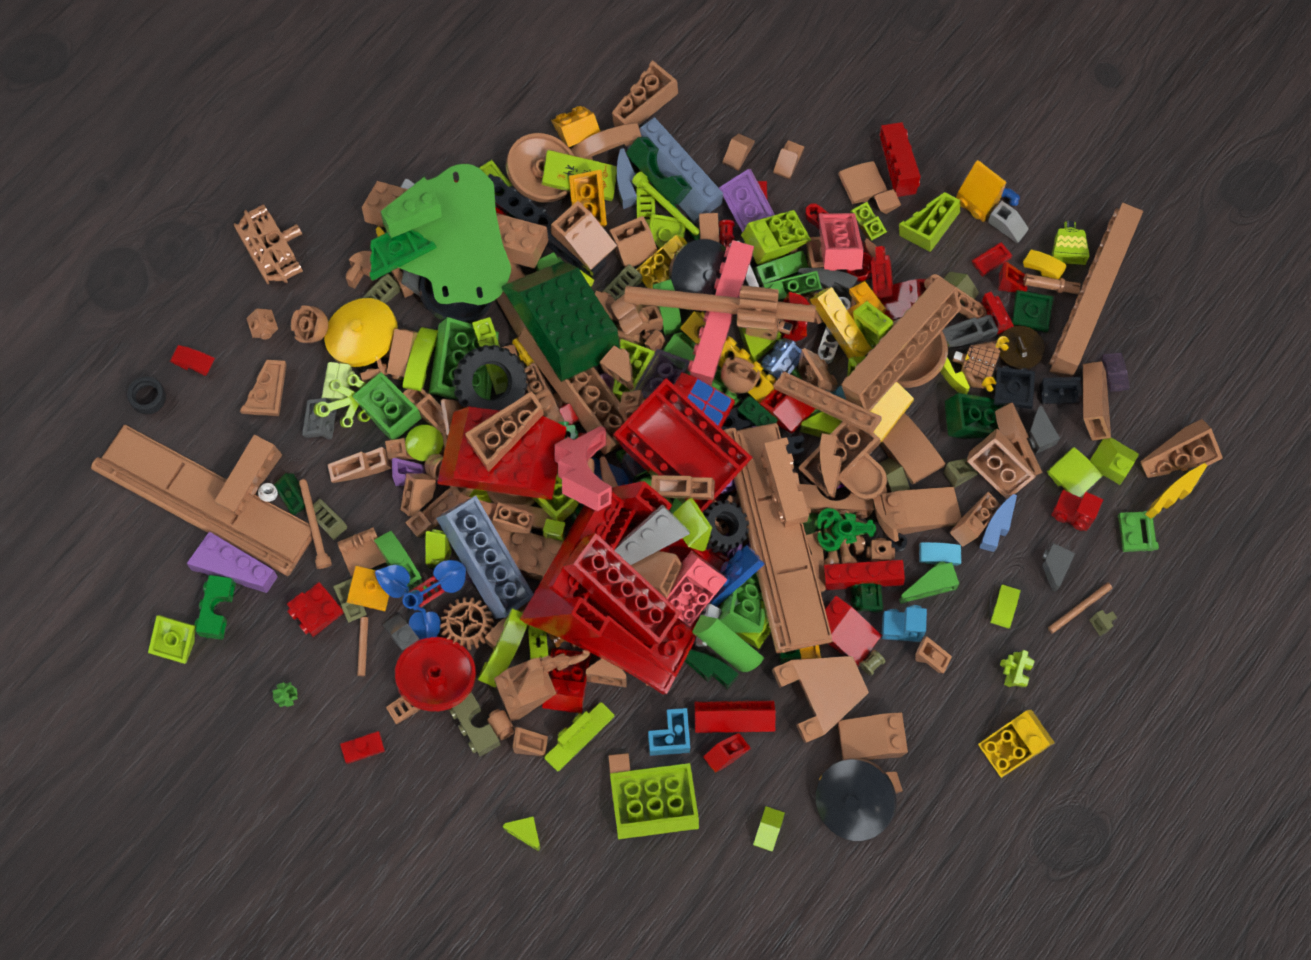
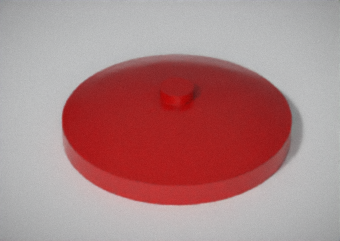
(435, 674)

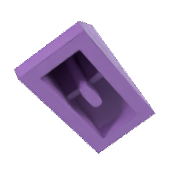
(401, 467)

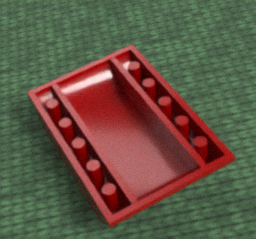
(678, 439)
(524, 470)

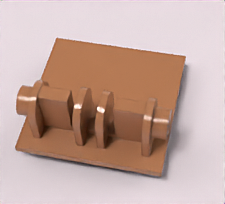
(361, 551)

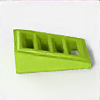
(644, 197)
(554, 530)

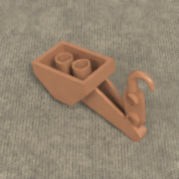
(529, 683)

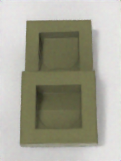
(351, 611)

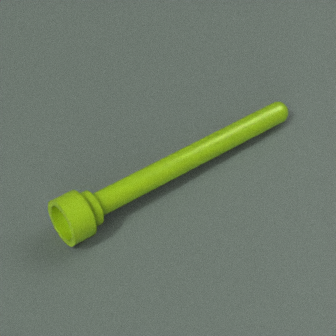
(640, 180)

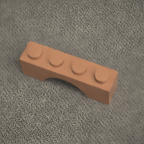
(817, 502)

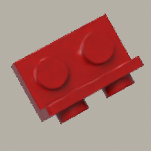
(995, 307)

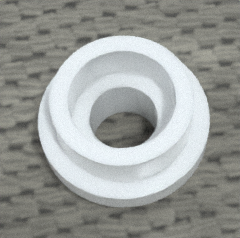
(267, 488)

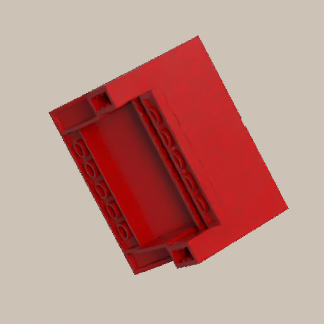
(575, 615)

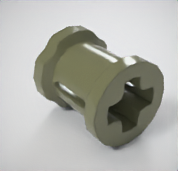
(872, 662)

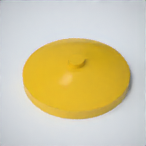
(360, 332)

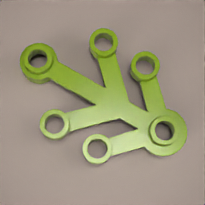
(353, 405)

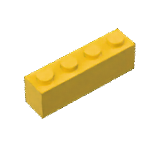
(840, 323)

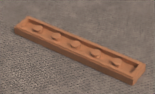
(827, 402)

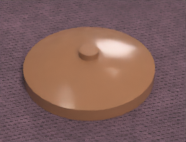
(526, 166)
(927, 364)

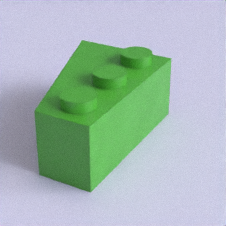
(411, 209)

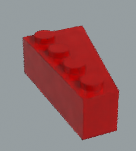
(899, 159)

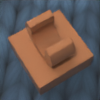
(654, 341)

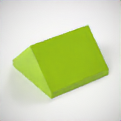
(696, 523)

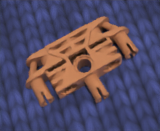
(256, 245)

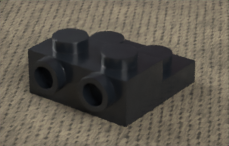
(1014, 387)

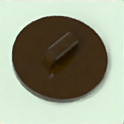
(1024, 349)

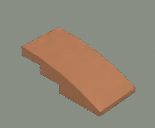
(911, 450)

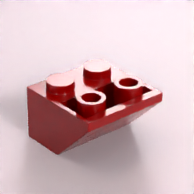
(787, 410)

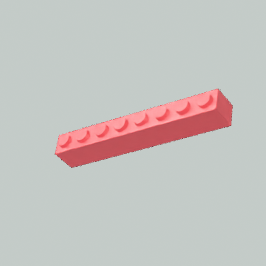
(718, 324)

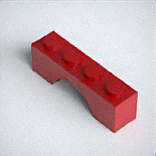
(879, 572)

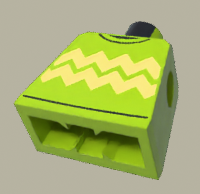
(1071, 245)

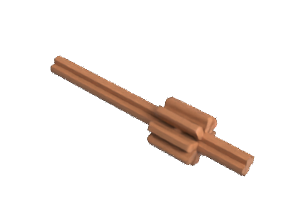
(755, 308)

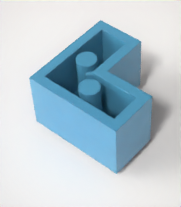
(906, 625)
(673, 740)

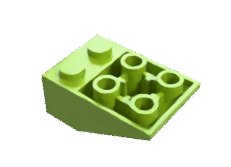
(775, 236)

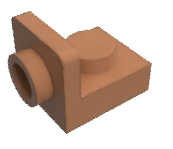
(369, 374)

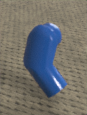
(1013, 197)

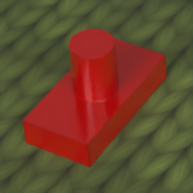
(362, 747)

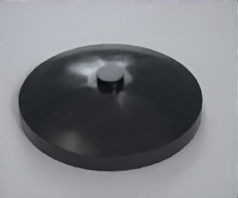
(697, 267)
(459, 311)
(856, 799)

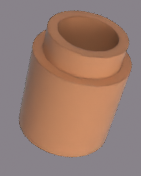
(501, 724)

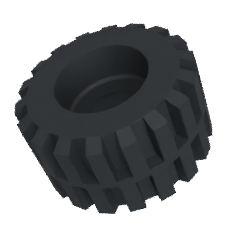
(736, 522)

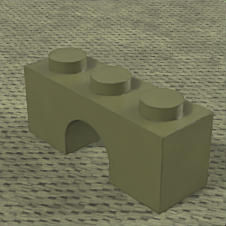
(481, 739)

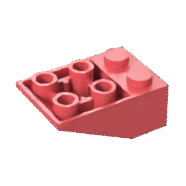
(695, 587)

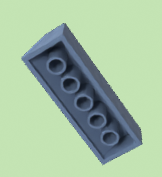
(675, 161)
(485, 557)

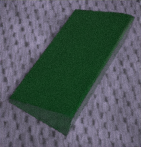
(290, 492)

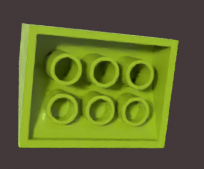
(654, 801)

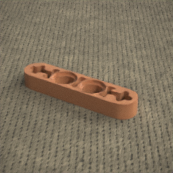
(972, 307)

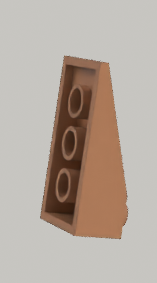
(922, 509)

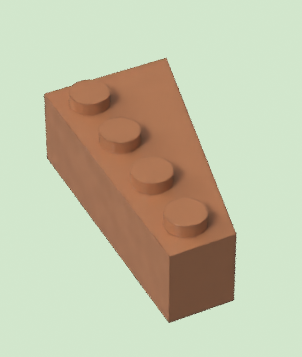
(646, 97)
(503, 430)
(248, 475)
(784, 483)

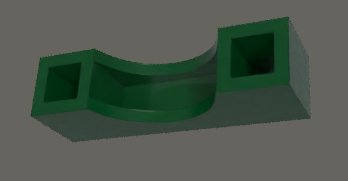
(644, 155)

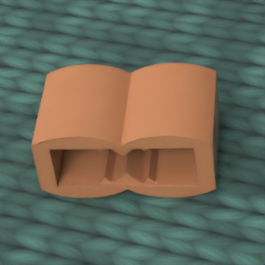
(630, 316)

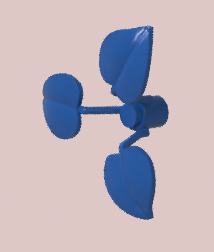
(395, 580)

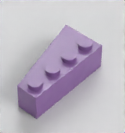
(224, 560)

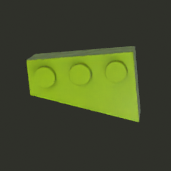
(639, 359)

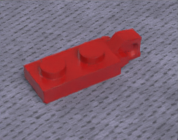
(882, 274)

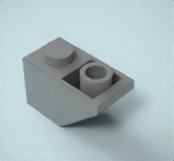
(1008, 222)

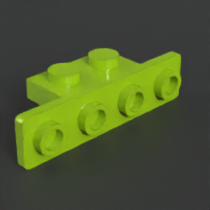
(573, 739)

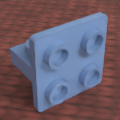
(783, 358)

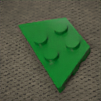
(397, 251)

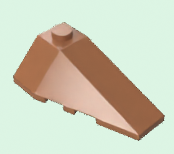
(1185, 450)

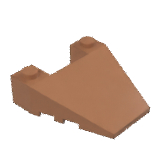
(830, 687)

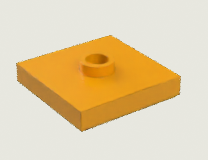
(366, 590)

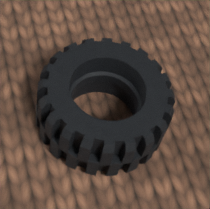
(489, 355)

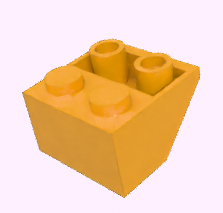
(576, 125)

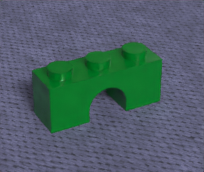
(216, 590)

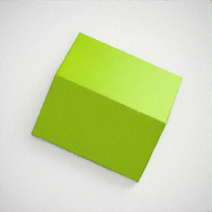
(172, 639)

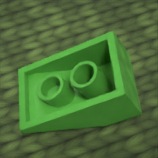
(387, 406)

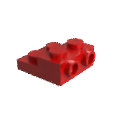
(314, 609)

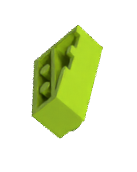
(932, 222)

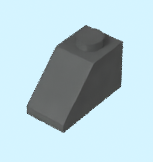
(1042, 433)
(1056, 564)
(400, 632)

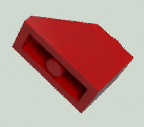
(726, 752)

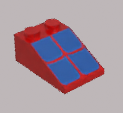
(705, 397)

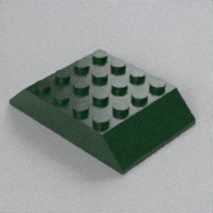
(564, 318)

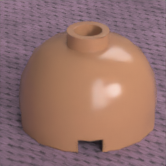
(309, 324)
(739, 375)

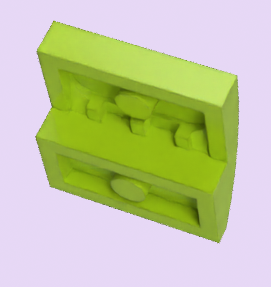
(1074, 472)

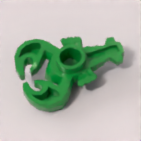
(842, 529)

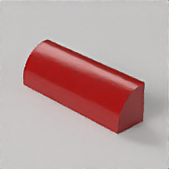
(735, 716)

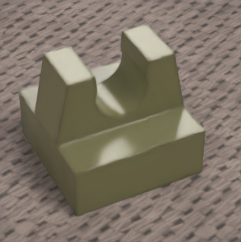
(1103, 622)

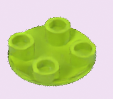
(423, 442)

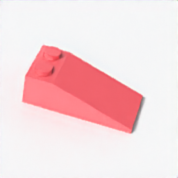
(840, 241)

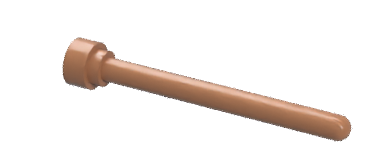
(322, 559)

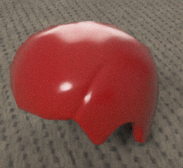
(864, 273)

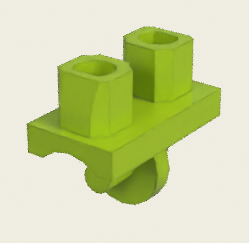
(1014, 668)

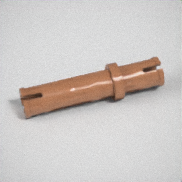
(1059, 285)

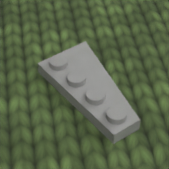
(651, 535)

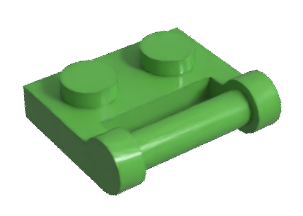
(1132, 535)

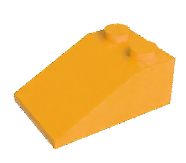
(981, 191)

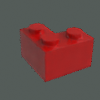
(1077, 510)

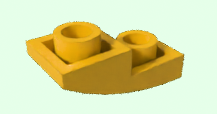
(1045, 263)

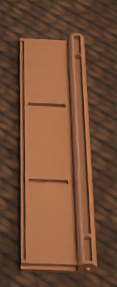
(191, 493)
(788, 576)

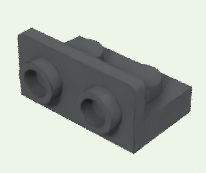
(318, 426)

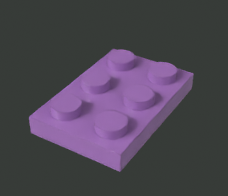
(746, 199)

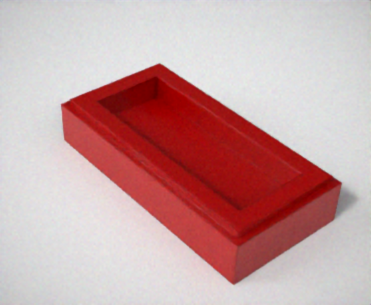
(991, 259)

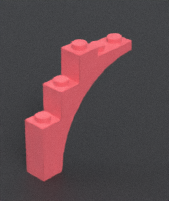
(576, 476)

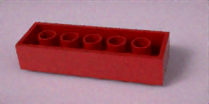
(621, 589)

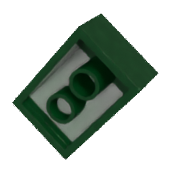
(970, 416)

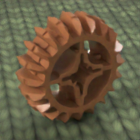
(475, 625)

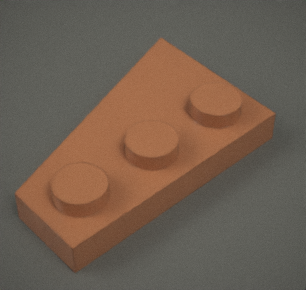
(268, 390)

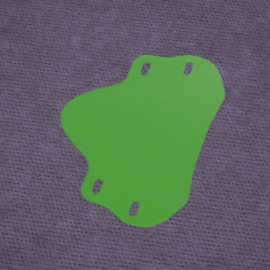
(466, 240)

